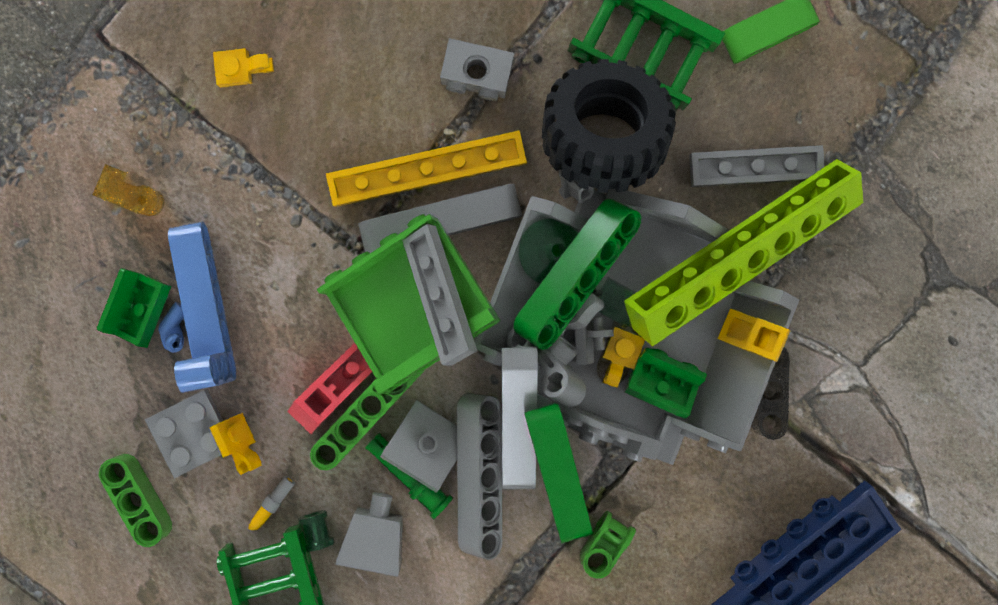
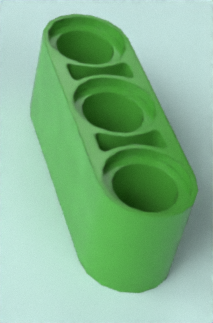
(769, 28)
(120, 494)

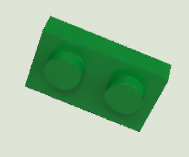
(134, 307)
(665, 382)

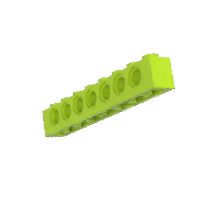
(744, 252)

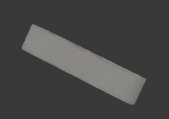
(454, 214)
(518, 396)
(479, 475)

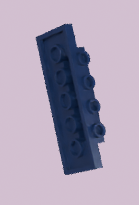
(814, 551)

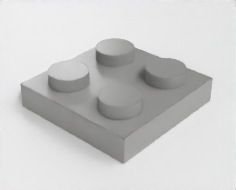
(185, 433)

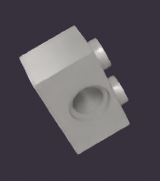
(463, 55)

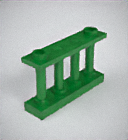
(672, 22)
(301, 577)

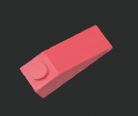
(330, 389)

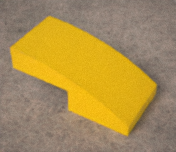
(754, 335)

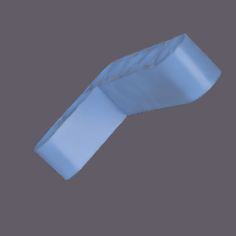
(202, 311)

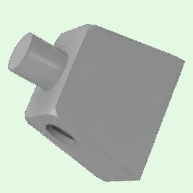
(374, 539)

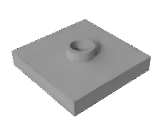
(424, 446)

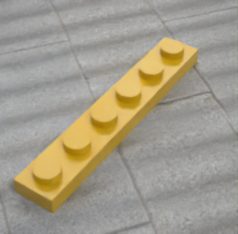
(426, 168)

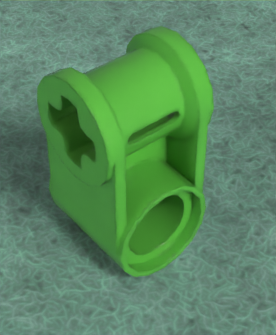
(606, 543)

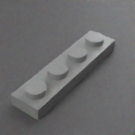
(755, 165)
(439, 295)

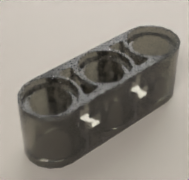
(777, 404)

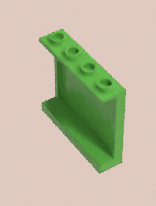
(385, 311)

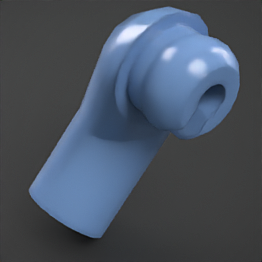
(170, 329)

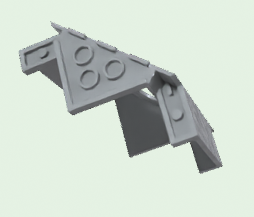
(734, 376)

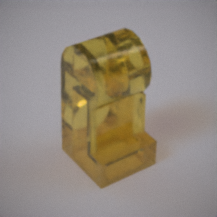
(137, 199)

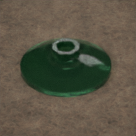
(537, 246)

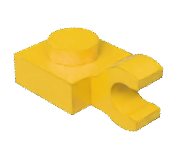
(236, 67)
(621, 351)
(233, 439)

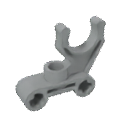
(561, 380)

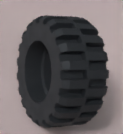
(612, 91)

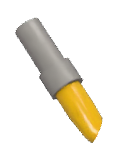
(271, 503)

